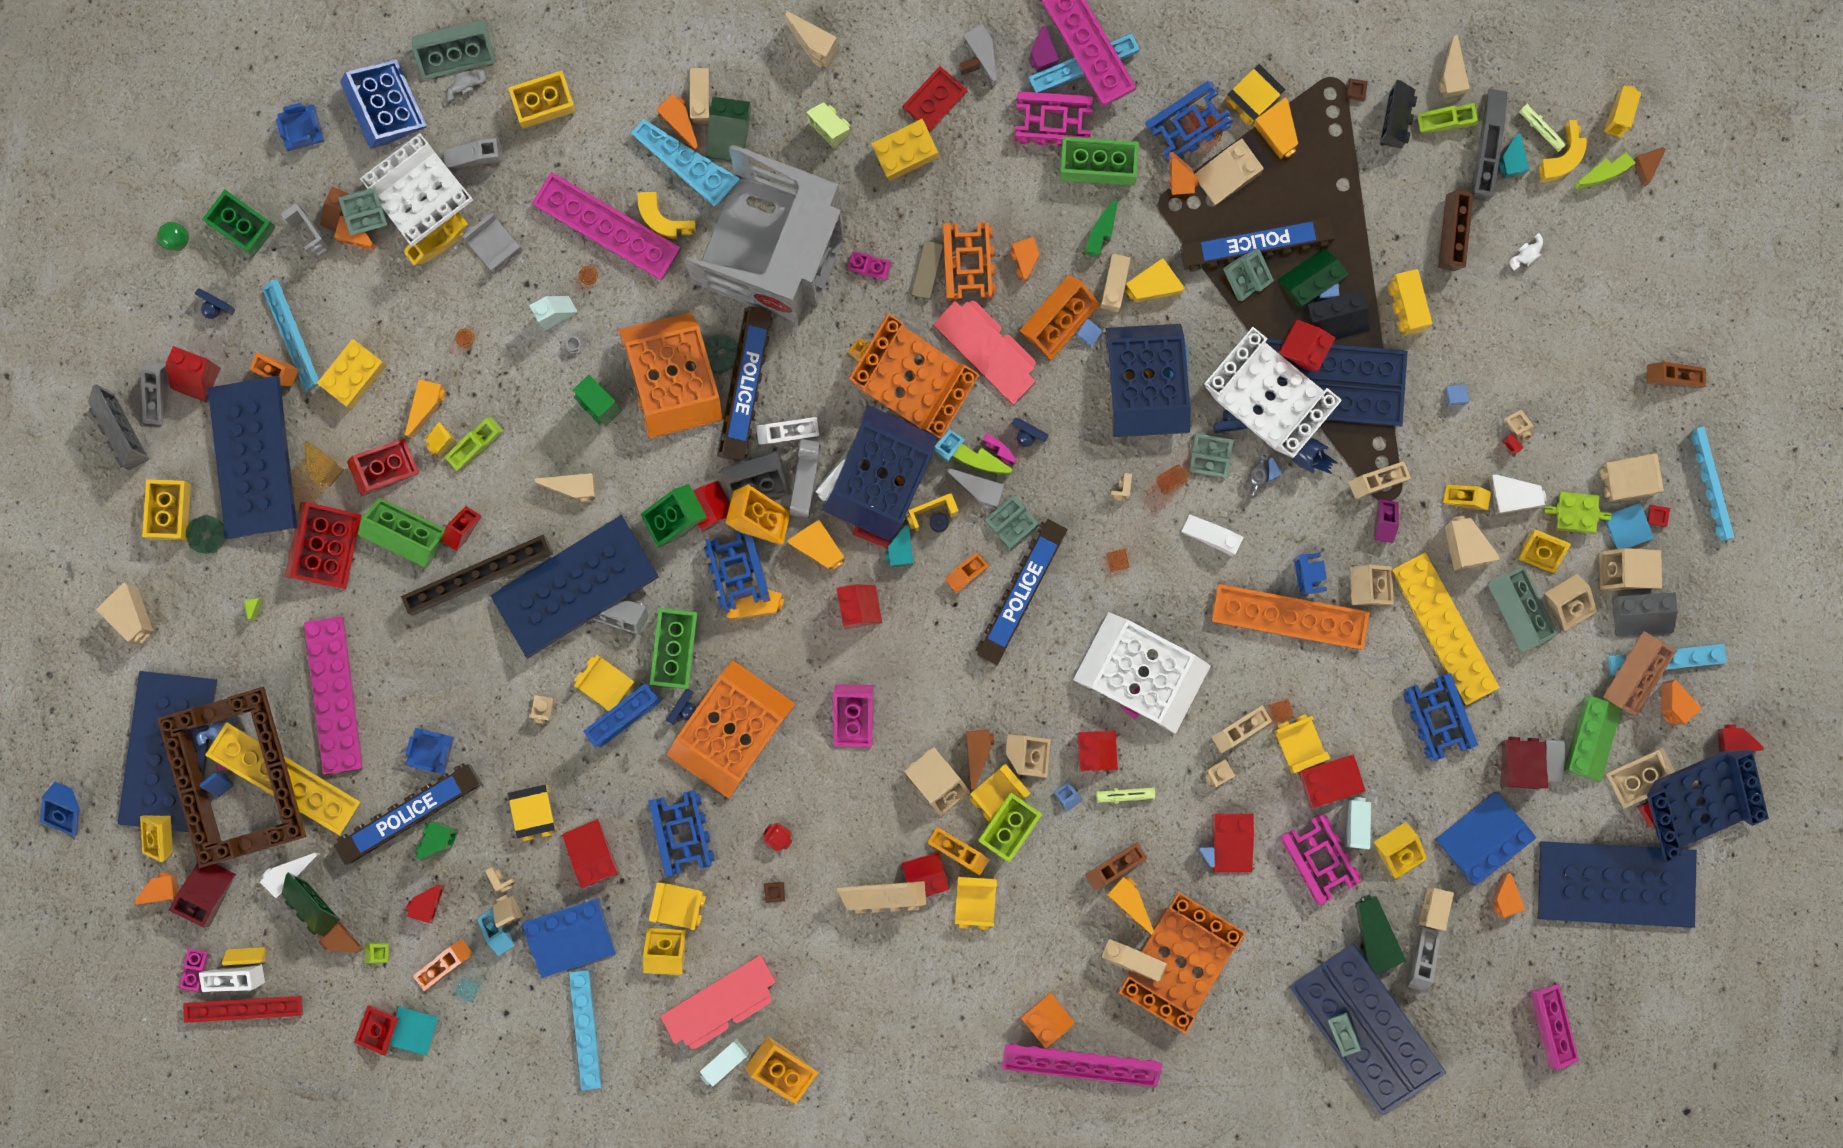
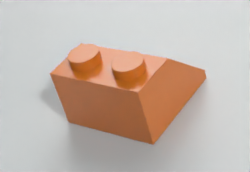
(1677, 703)
(1047, 1020)

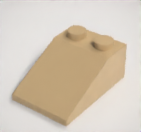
(816, 42)
(1229, 172)
(1635, 778)

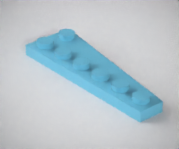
(697, 171)

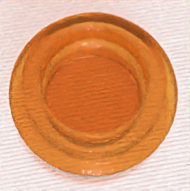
(588, 275)
(465, 338)

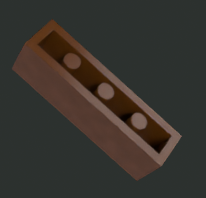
(1455, 230)

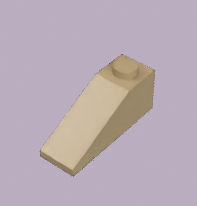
(1454, 76)
(699, 95)
(1115, 283)
(1379, 480)
(578, 487)
(1241, 729)
(506, 911)
(1133, 960)

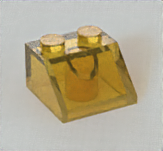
(322, 468)

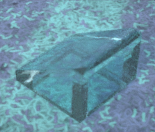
(467, 989)

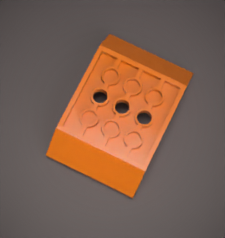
(936, 384)
(678, 400)
(720, 756)
(1203, 941)

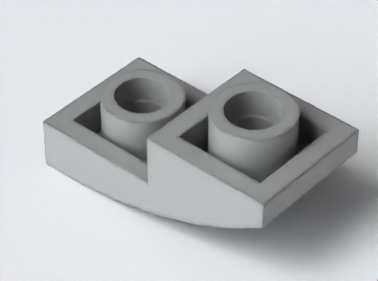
(1555, 759)

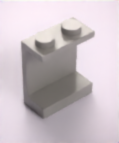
(296, 215)
(492, 242)

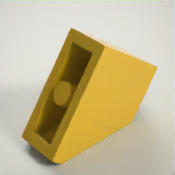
(440, 440)
(1467, 497)

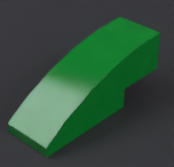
(1101, 231)

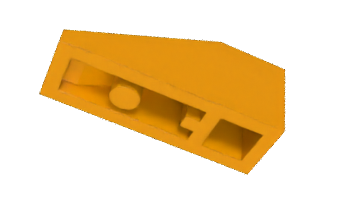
(425, 403)
(958, 851)

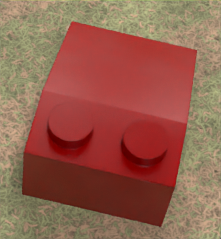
(382, 466)
(1332, 781)
(1233, 842)
(590, 854)

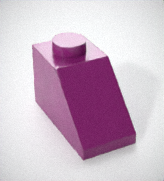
(1043, 52)
(1386, 521)

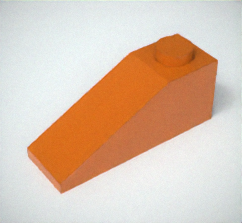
(676, 116)
(443, 964)

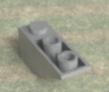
(473, 154)

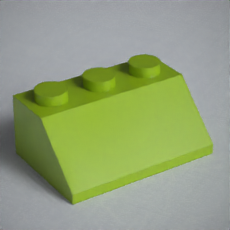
(1009, 827)

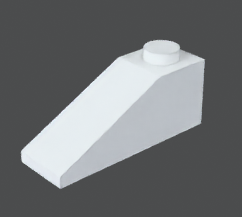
(787, 430)
(1212, 535)
(274, 878)
(232, 978)

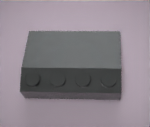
(117, 428)

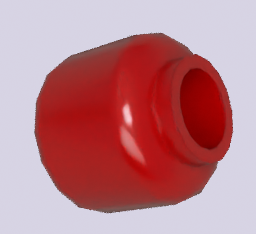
(777, 837)

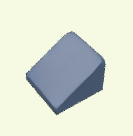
(1329, 293)
(1089, 332)
(1457, 395)
(1273, 470)
(1067, 796)
(1208, 855)

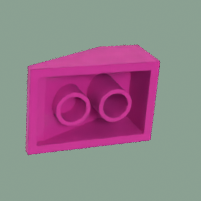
(853, 715)

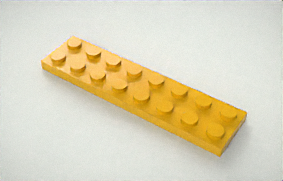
(1445, 628)
(313, 794)

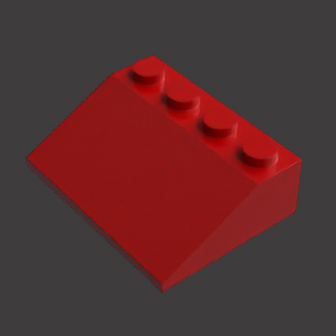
(323, 545)

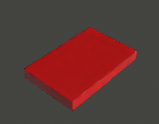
(935, 98)

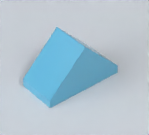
(947, 446)

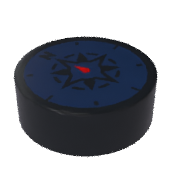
(939, 522)

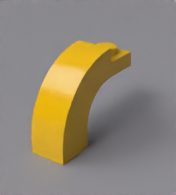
(1557, 168)
(668, 229)
(437, 240)

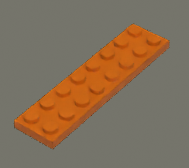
(1290, 617)

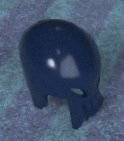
(1310, 454)

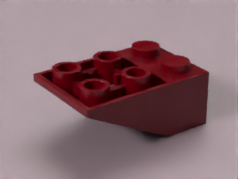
(202, 894)

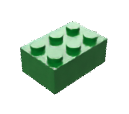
(238, 223)
(596, 401)
(673, 515)

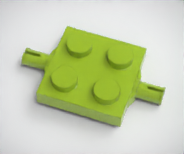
(1577, 512)

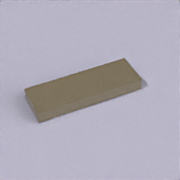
(927, 270)

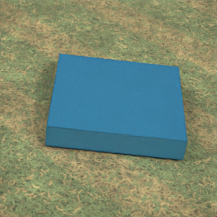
(1629, 527)

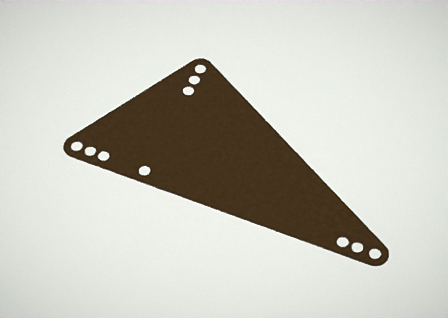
(1292, 193)

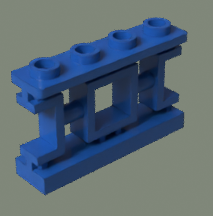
(1182, 108)
(751, 565)
(1454, 712)
(622, 716)
(664, 837)

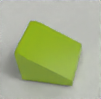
(252, 608)
(376, 952)

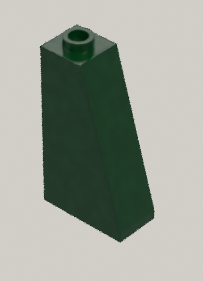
(1377, 937)

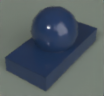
(212, 306)
(1230, 423)
(1028, 432)
(683, 708)

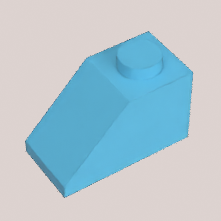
(497, 938)

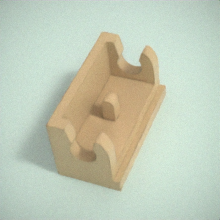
(1436, 908)

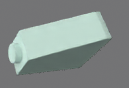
(553, 310)
(1358, 824)
(723, 1063)

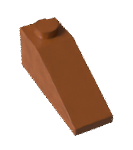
(1675, 375)
(978, 748)
(1116, 866)

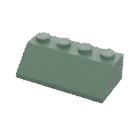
(453, 49)
(1522, 609)

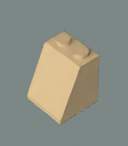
(1632, 478)
(1468, 544)
(1630, 569)
(127, 614)
(937, 781)

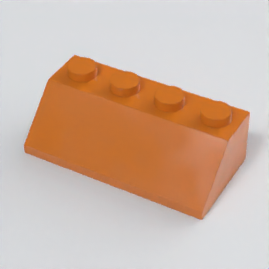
(1060, 317)

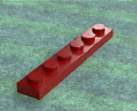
(243, 1009)

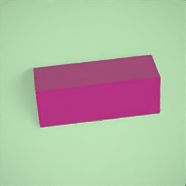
(1554, 1026)

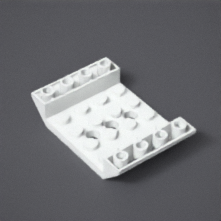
(407, 178)
(1252, 372)
(1114, 665)

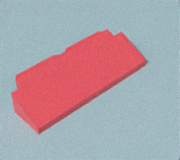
(994, 356)
(729, 998)

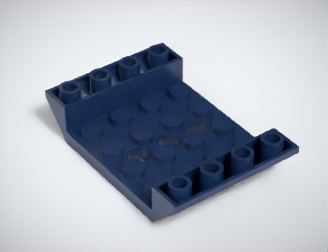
(1146, 404)
(863, 496)
(1728, 793)

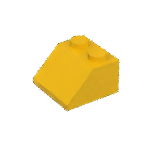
(1400, 850)
(664, 951)

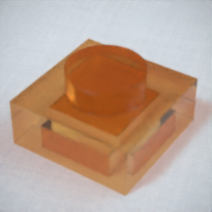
(1117, 560)
(1281, 711)

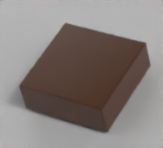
(969, 66)
(1356, 89)
(774, 892)

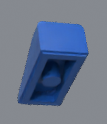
(217, 784)

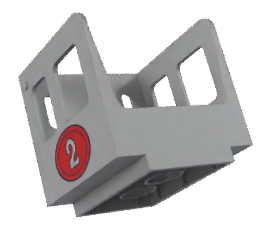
(778, 256)

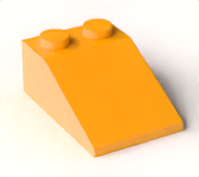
(757, 515)
(1129, 900)
(781, 1070)

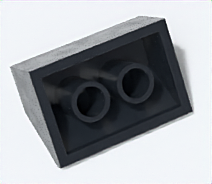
(1398, 115)
(1340, 315)

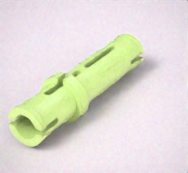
(1540, 125)
(1128, 795)

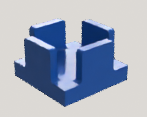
(299, 126)
(1309, 573)
(429, 751)

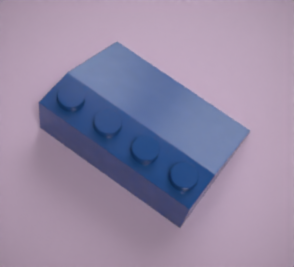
(382, 103)
(1485, 839)
(569, 938)

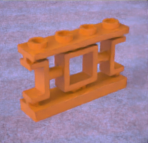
(953, 262)

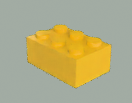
(542, 99)
(905, 150)
(1409, 303)
(352, 374)
(166, 509)

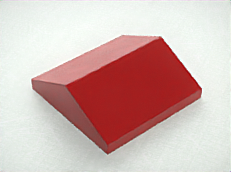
(376, 1030)

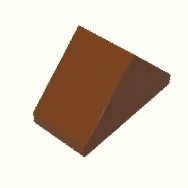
(1647, 164)

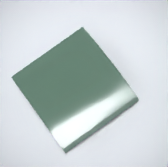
(362, 211)
(1248, 274)
(1211, 455)
(1012, 522)

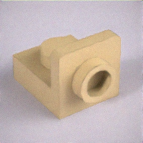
(1520, 426)
(1125, 485)
(542, 709)
(1219, 774)
(496, 877)

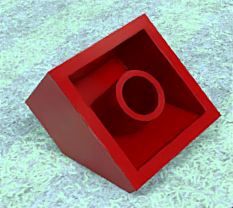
(1306, 345)
(714, 504)
(1097, 751)
(928, 870)

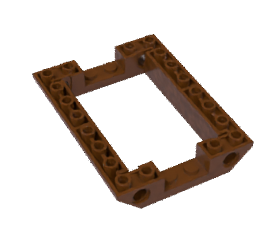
(195, 800)

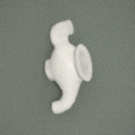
(1528, 253)

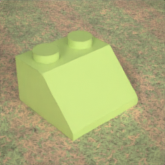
(828, 124)

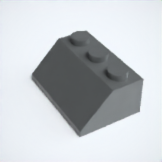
(760, 473)
(1645, 613)

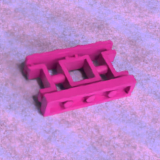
(1052, 104)
(1305, 867)

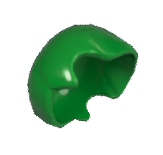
(172, 236)

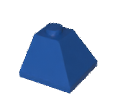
(60, 809)

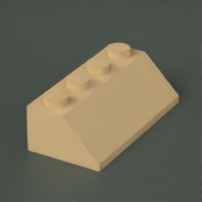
(883, 896)

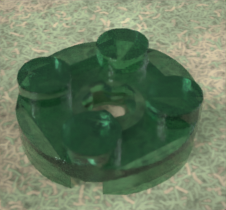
(729, 347)
(210, 544)

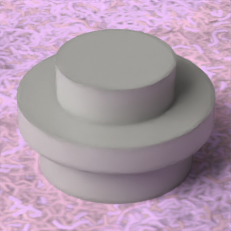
(574, 344)

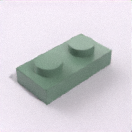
(1344, 1034)

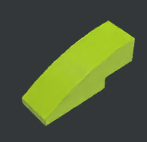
(1448, 118)
(1606, 171)
(474, 443)
(981, 461)

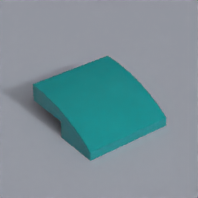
(413, 1030)

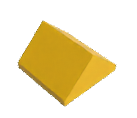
(1543, 551)
(156, 836)

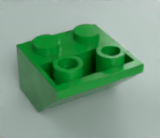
(436, 840)

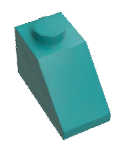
(1514, 159)
(900, 549)

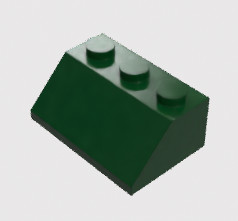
(1312, 278)
(309, 905)

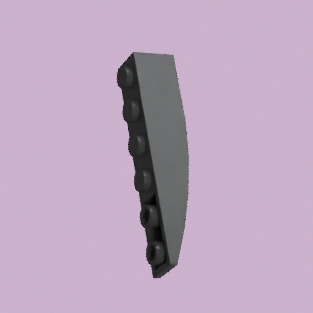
(1489, 145)

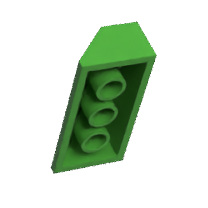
(1099, 161)
(401, 532)
(673, 648)
(1592, 738)

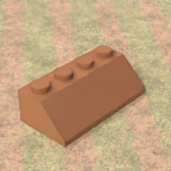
(1639, 673)

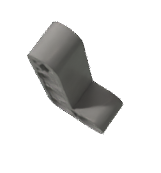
(805, 478)

